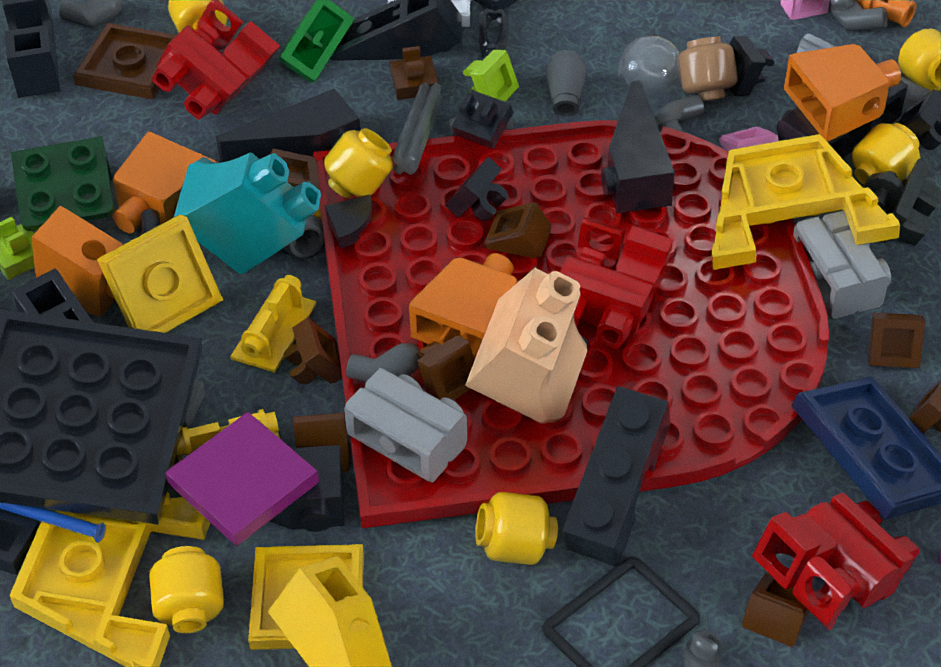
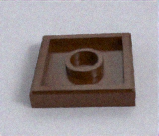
(123, 61)

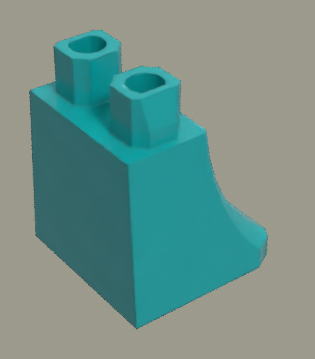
(245, 207)

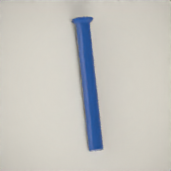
(58, 519)

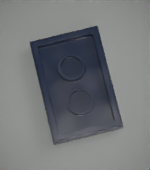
(874, 444)

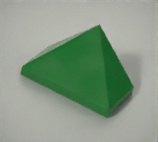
(315, 39)

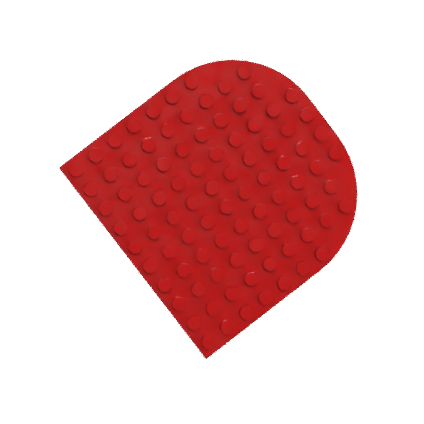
(714, 343)

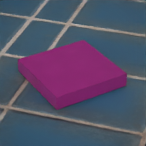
(242, 478)

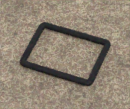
(656, 650)

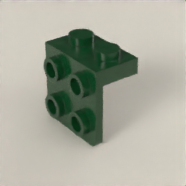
(65, 176)

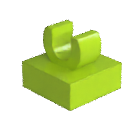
(493, 75)
(15, 249)

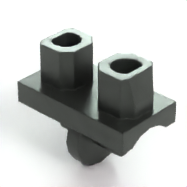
(903, 196)

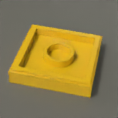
(161, 277)
(272, 573)

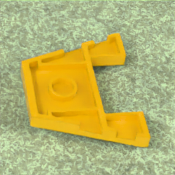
(787, 183)
(84, 583)

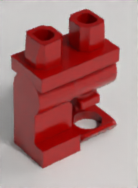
(206, 73)
(619, 297)
(843, 548)

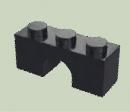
(31, 47)
(609, 489)

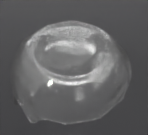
(652, 62)

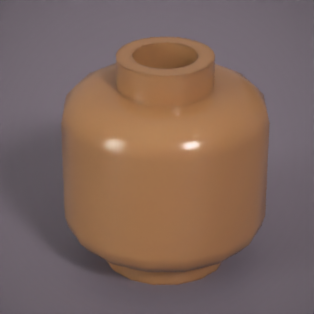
(707, 68)

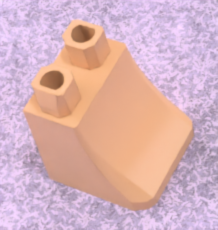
(532, 347)

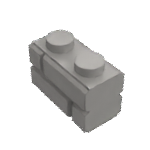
(845, 272)
(407, 423)

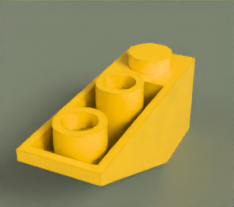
(330, 618)

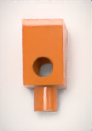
(839, 87)
(151, 180)
(73, 249)
(461, 301)

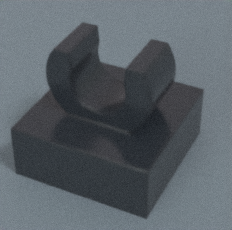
(748, 65)
(482, 119)
(925, 120)
(477, 190)

